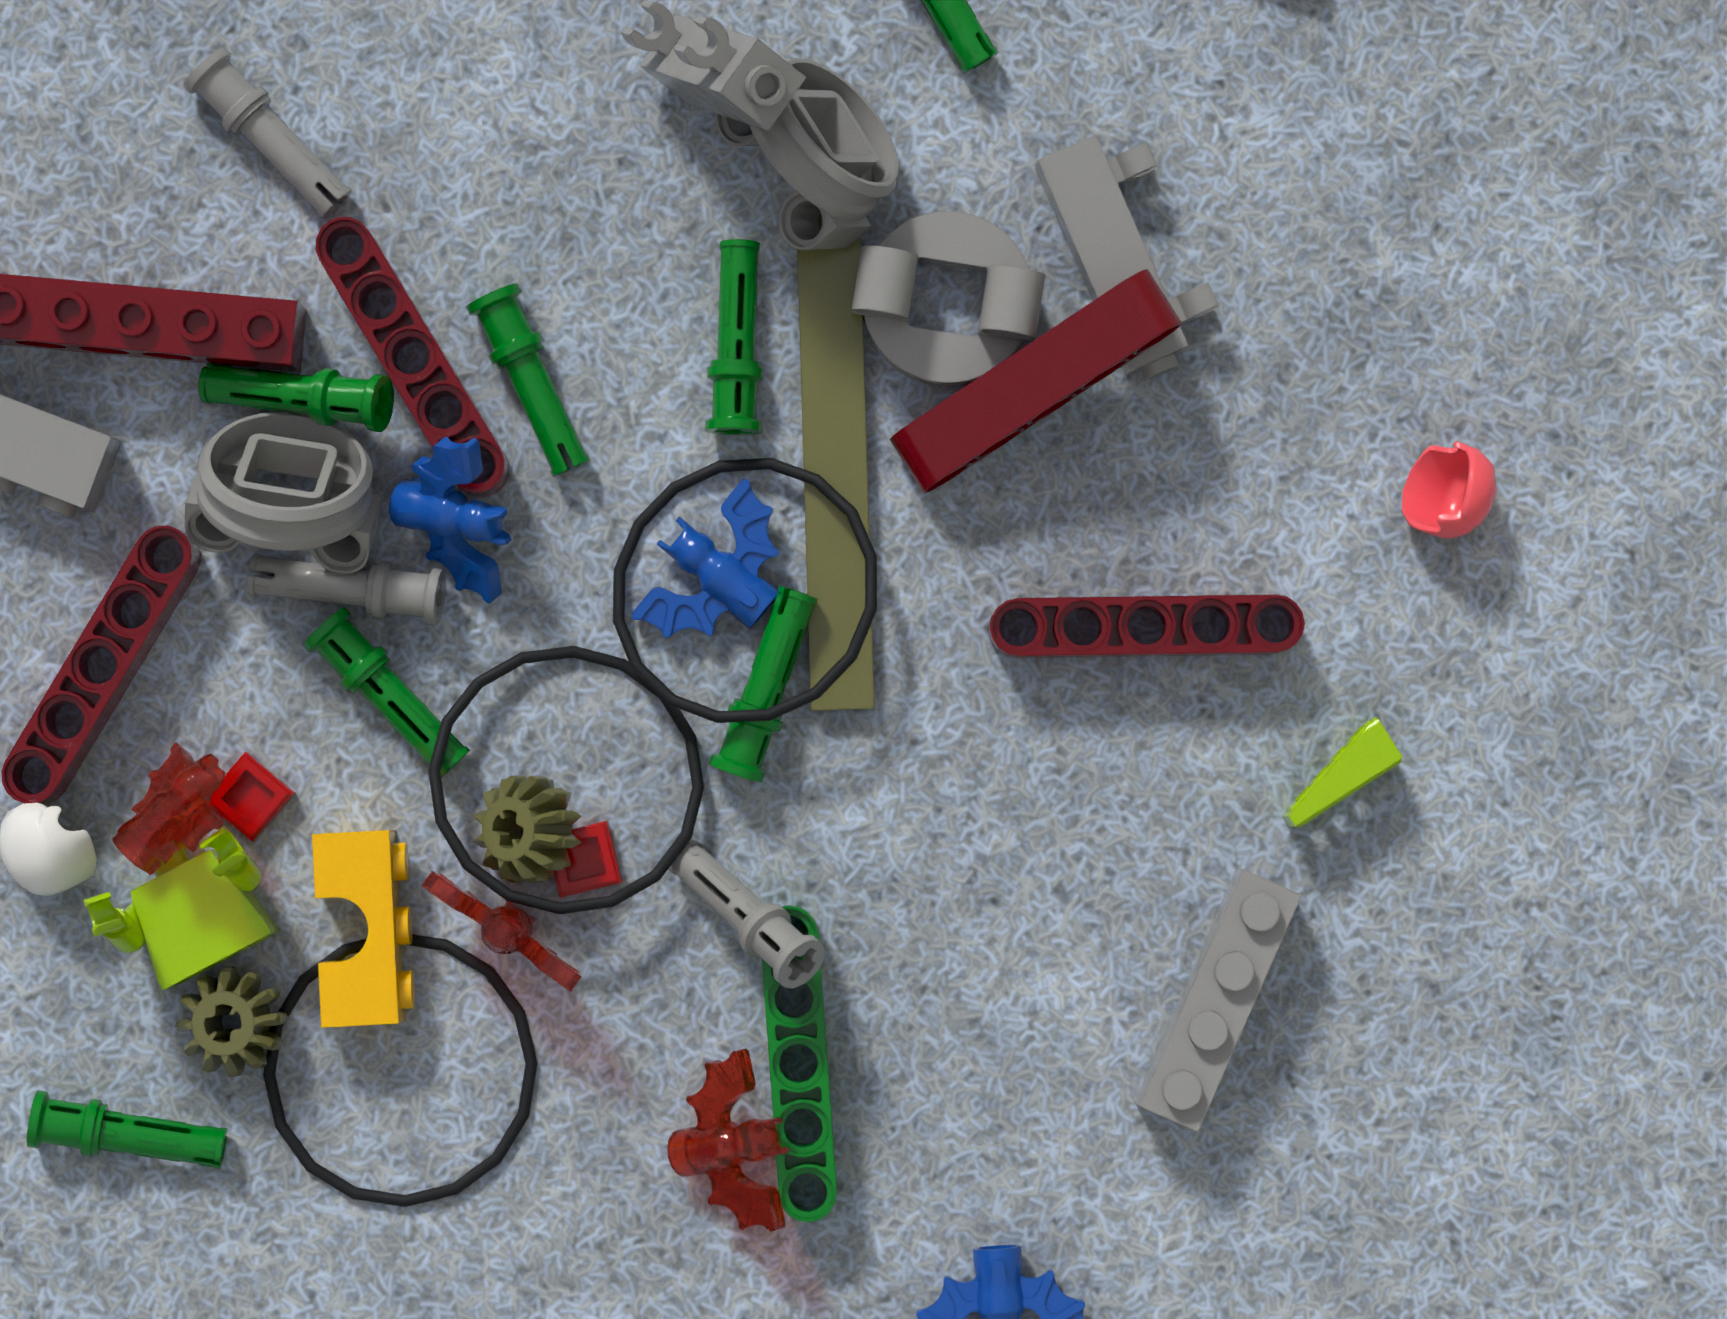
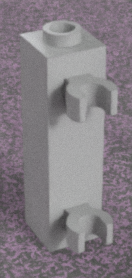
(716, 67)
(1106, 239)

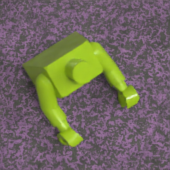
(191, 911)

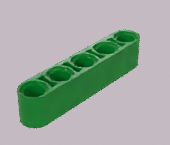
(796, 1094)

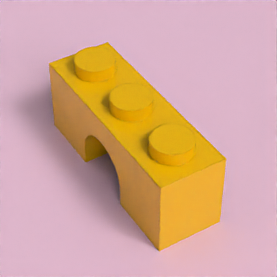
(372, 983)

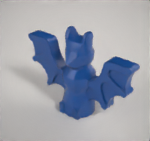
(447, 515)
(726, 578)
(1002, 1291)

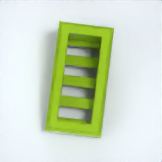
(1356, 764)

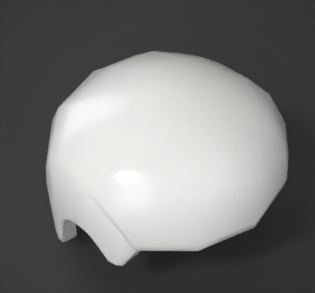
(43, 853)

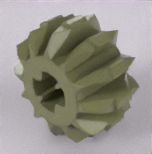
(527, 829)
(231, 997)

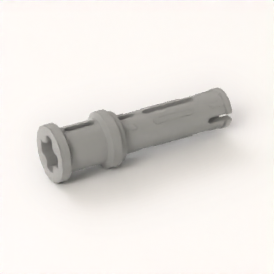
(247, 112)
(377, 589)
(761, 927)

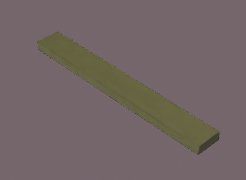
(837, 452)

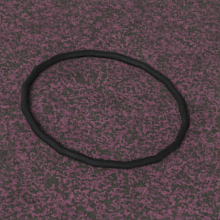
(831, 676)
(527, 899)
(475, 1173)

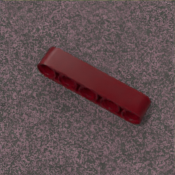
(400, 328)
(1036, 381)
(1175, 615)
(73, 680)

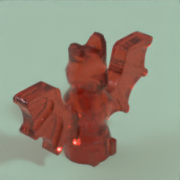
(174, 810)
(504, 929)
(722, 1145)

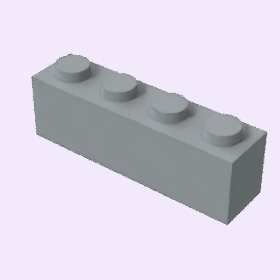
(53, 457)
(1217, 999)

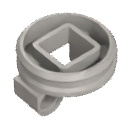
(832, 155)
(959, 241)
(332, 521)

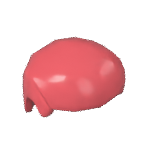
(1449, 491)

